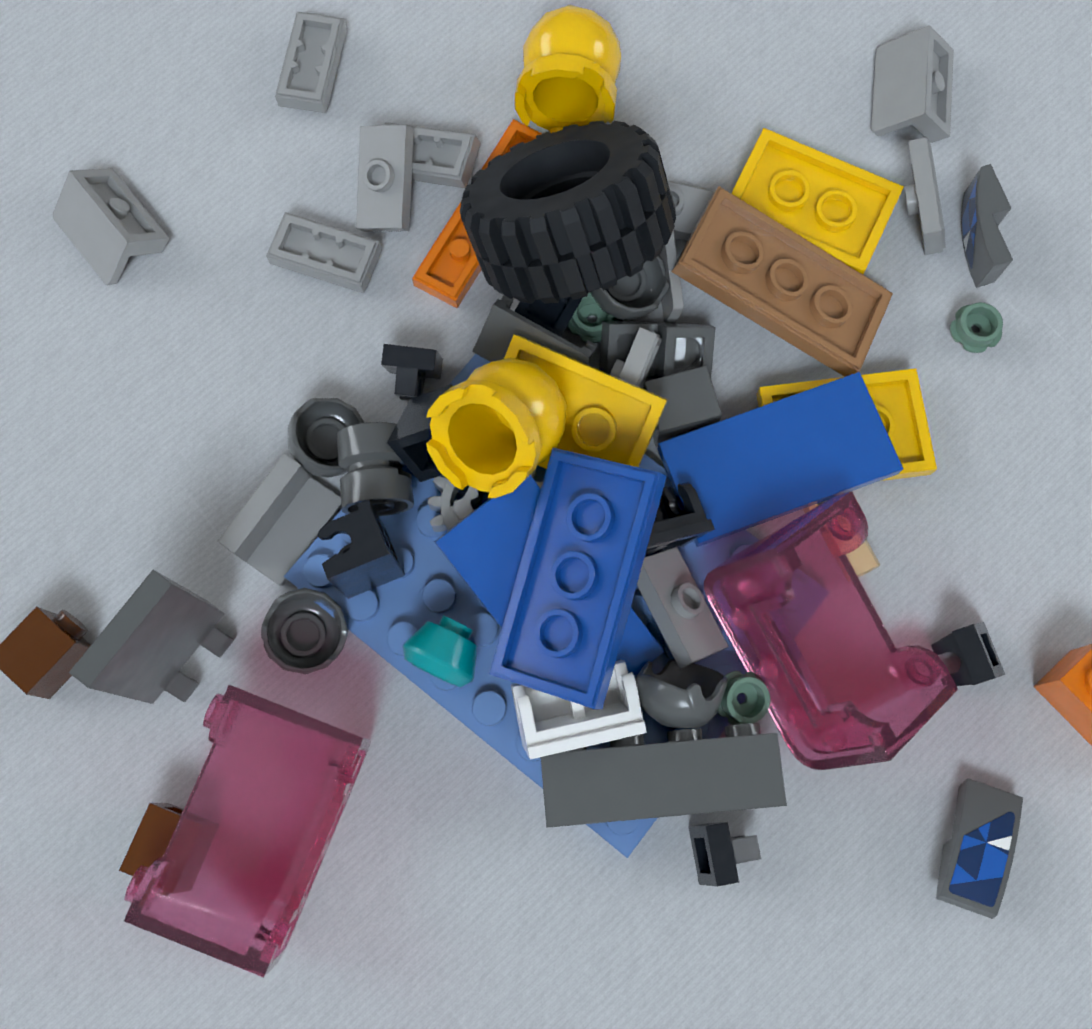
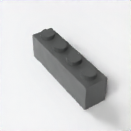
(664, 778)

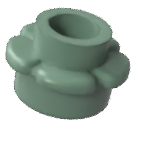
(983, 316)
(581, 326)
(756, 699)

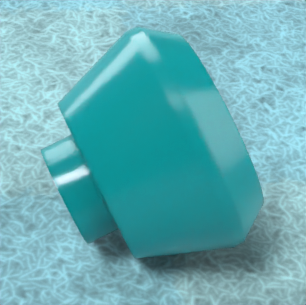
(443, 651)

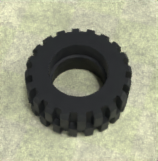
(569, 212)

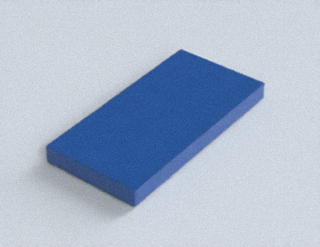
(782, 456)
(488, 553)
(578, 577)

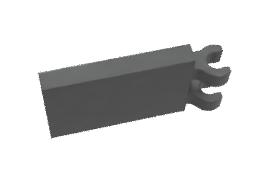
(151, 642)

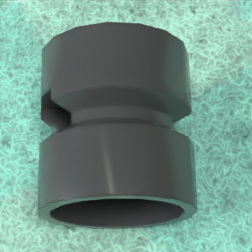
(372, 470)

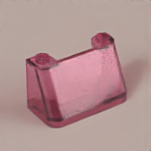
(819, 644)
(249, 832)

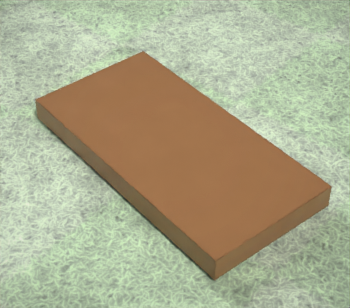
(783, 283)

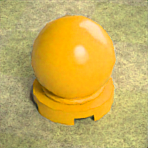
(568, 70)
(496, 426)

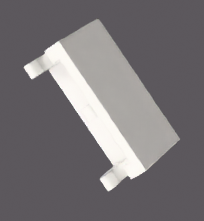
(558, 725)

